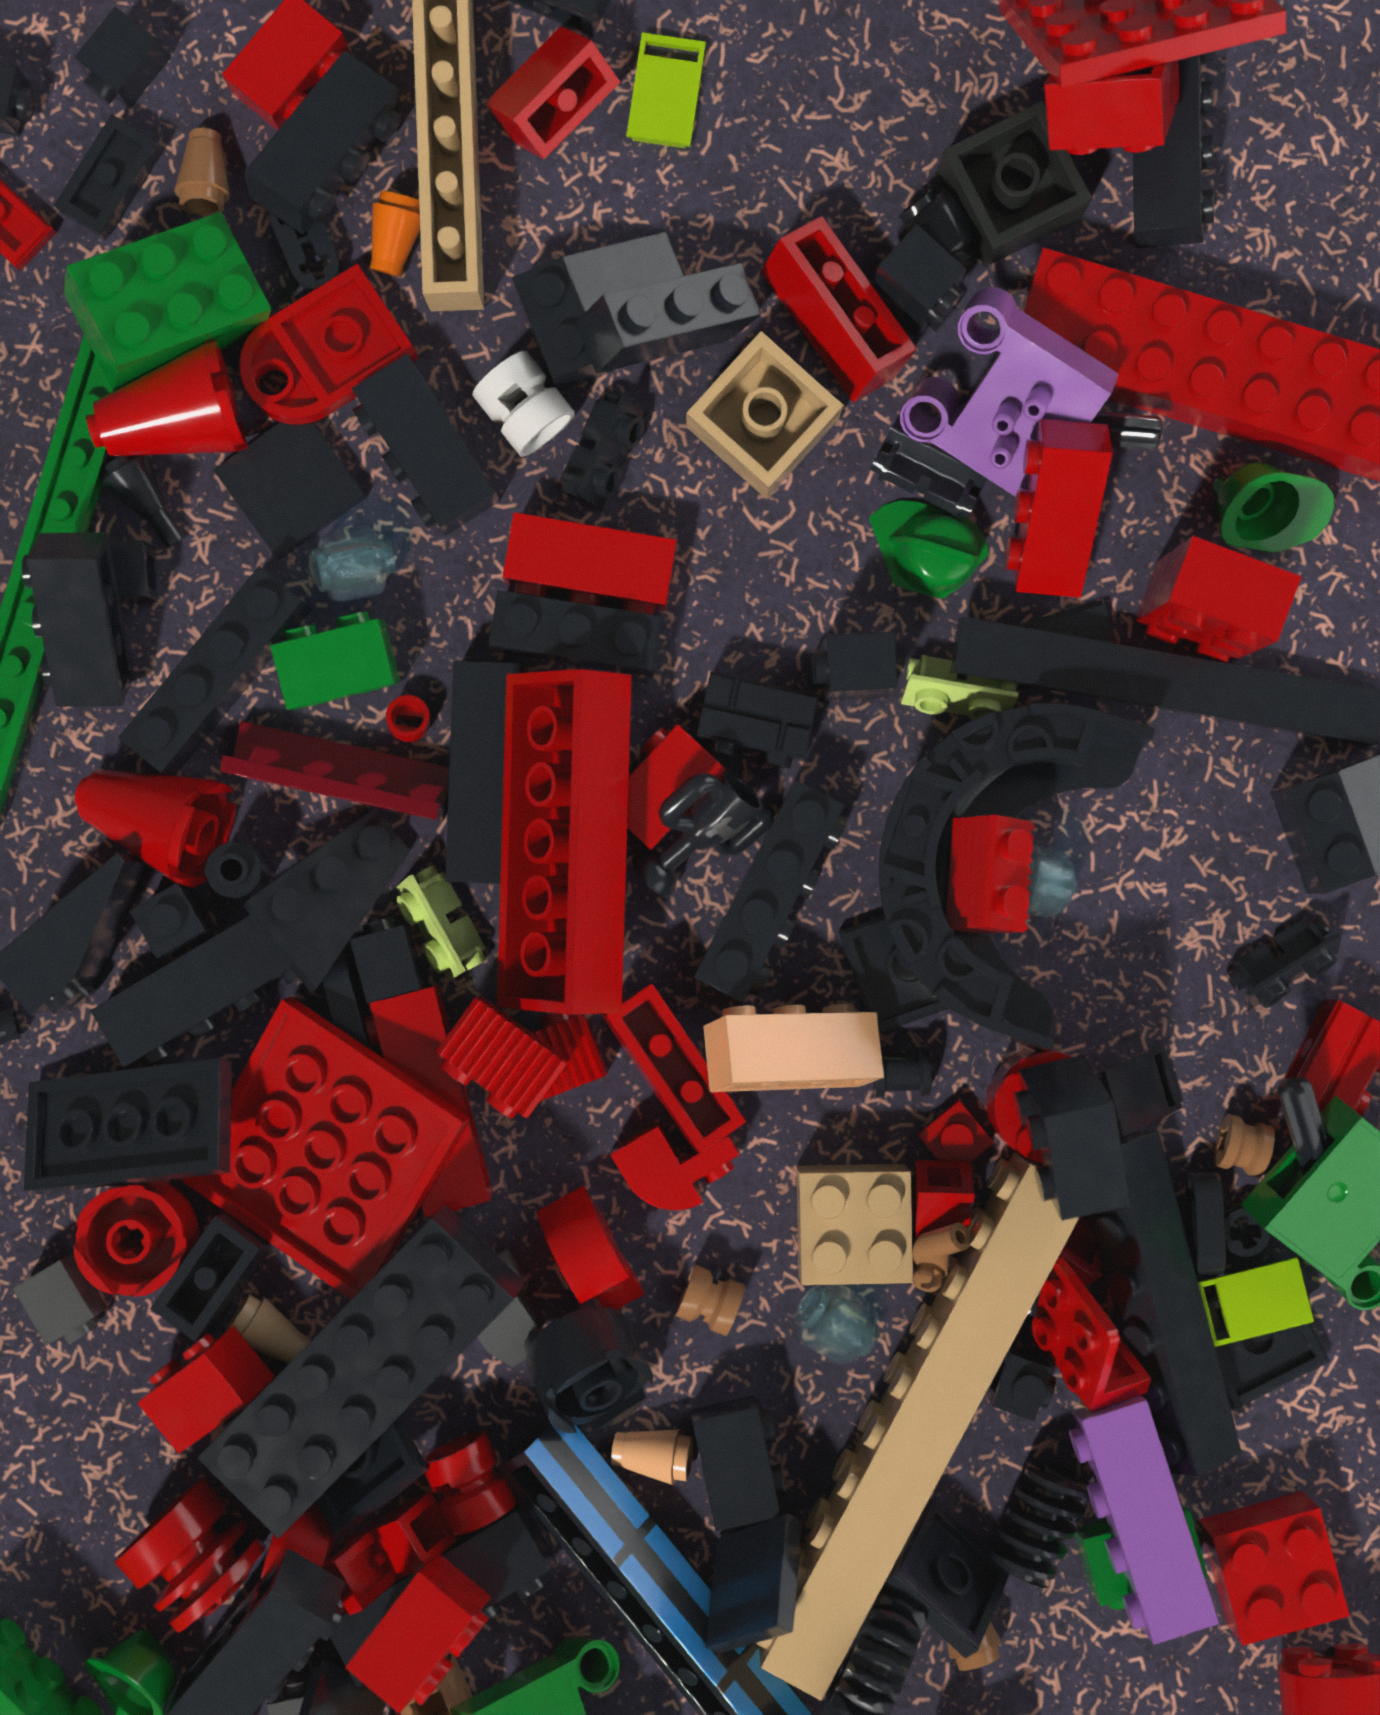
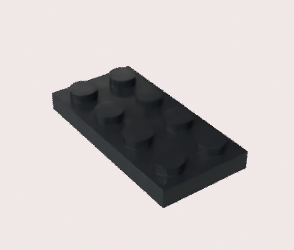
(129, 1126)

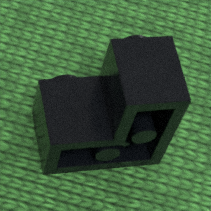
(1077, 1134)

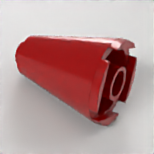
(172, 410)
(160, 818)

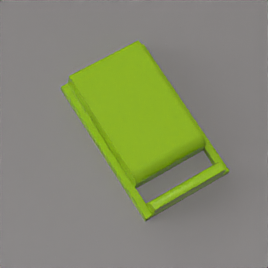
(665, 93)
(1260, 1300)

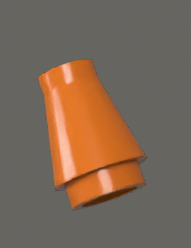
(393, 231)

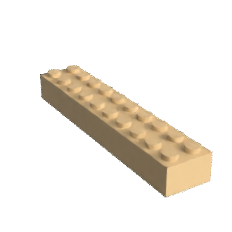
(917, 1424)

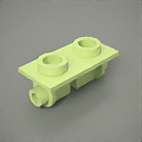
(937, 690)
(446, 942)

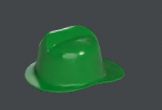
(1271, 507)
(927, 547)
(135, 1676)

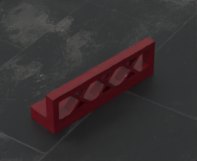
(339, 771)

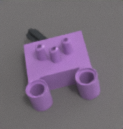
(1028, 381)

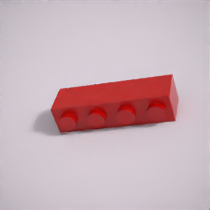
(409, 1034)

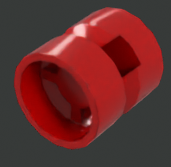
(469, 1485)

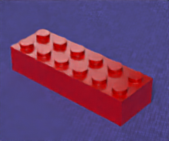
(564, 841)

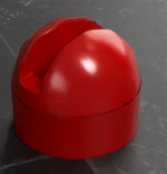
(410, 709)

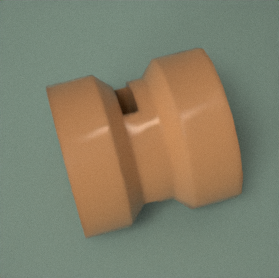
(715, 1302)

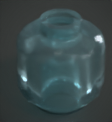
(352, 563)
(1051, 881)
(837, 1323)

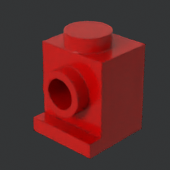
(941, 1195)

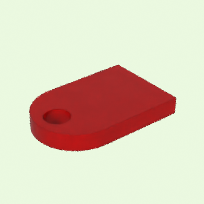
(323, 347)

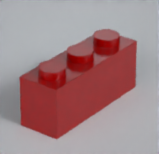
(837, 309)
(1059, 507)
(589, 563)
(673, 1068)

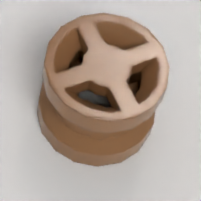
(1244, 1145)

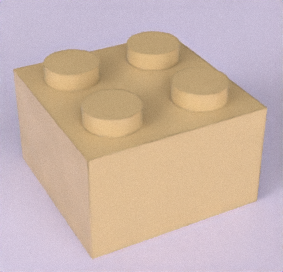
(763, 415)
(854, 1224)

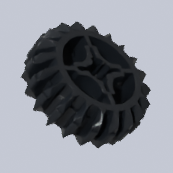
(877, 1659)

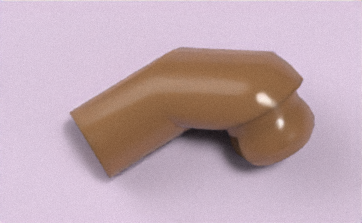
(933, 1253)

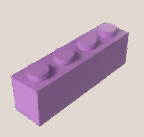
(1145, 1520)

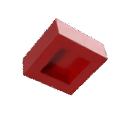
(955, 1135)

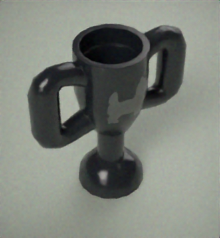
(720, 815)

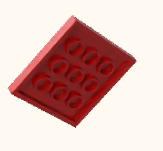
(1111, 37)
(329, 1148)

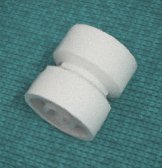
(533, 419)

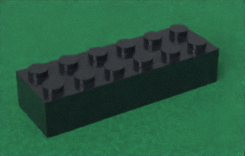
(362, 1371)

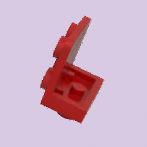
(1085, 1342)

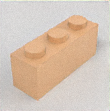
(792, 1049)

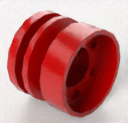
(191, 1555)

